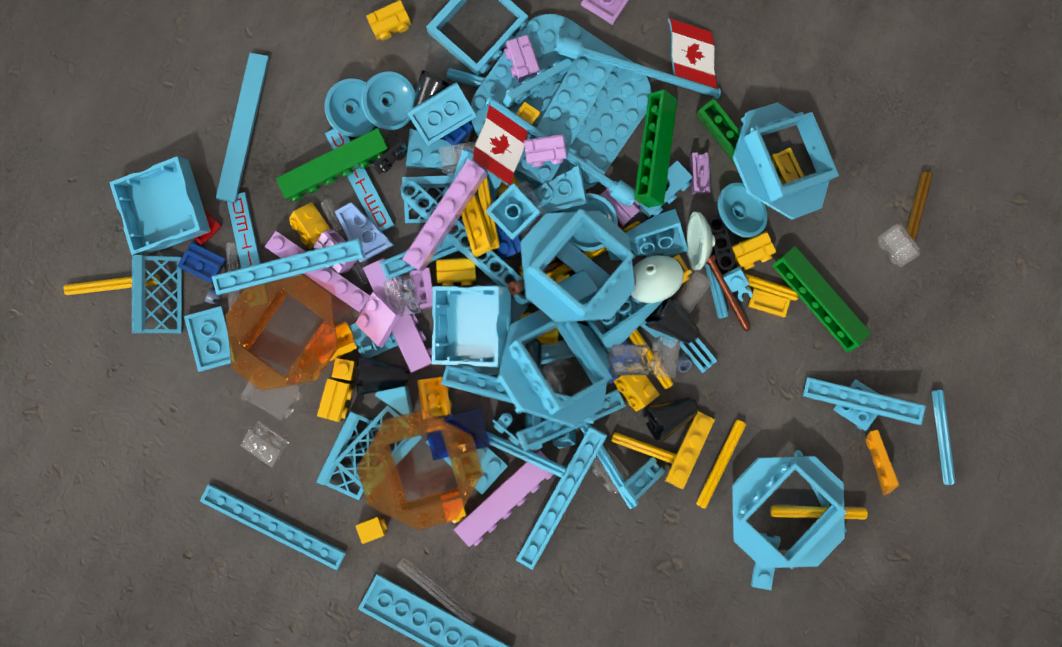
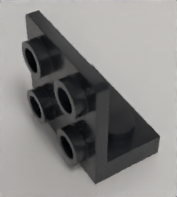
(396, 152)

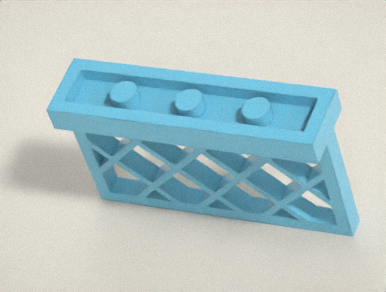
(427, 182)
(139, 299)
(338, 448)
(398, 452)

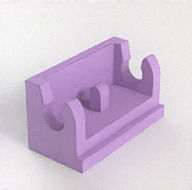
(700, 172)
(423, 285)

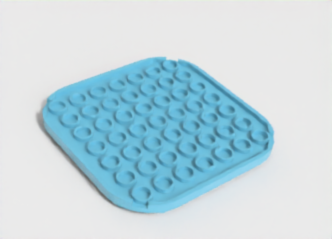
(611, 118)

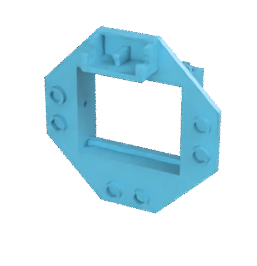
(758, 171)
(548, 239)
(529, 388)
(759, 483)

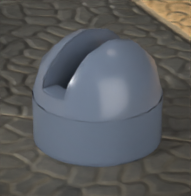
(212, 297)
(683, 364)

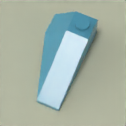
(656, 237)
(623, 323)

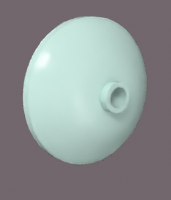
(698, 240)
(656, 278)

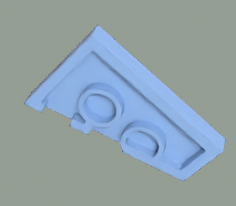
(360, 227)

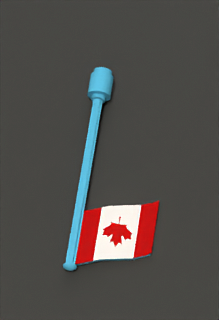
(690, 56)
(503, 144)

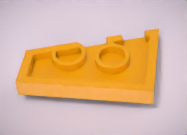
(883, 467)

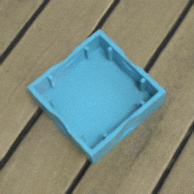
(160, 206)
(470, 325)

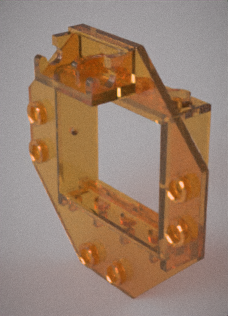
(254, 311)
(382, 480)

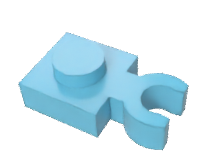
(738, 282)

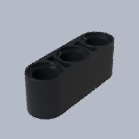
(725, 252)

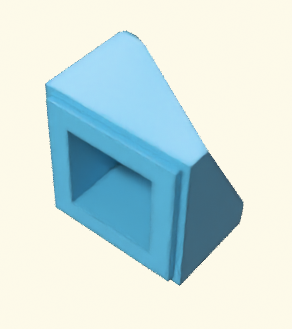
(565, 440)

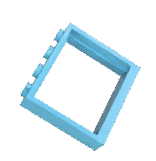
(494, 53)

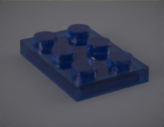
(470, 422)

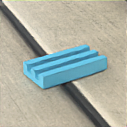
(693, 359)

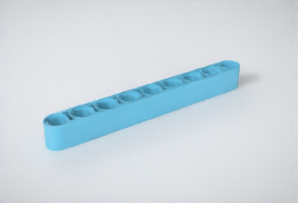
(456, 238)

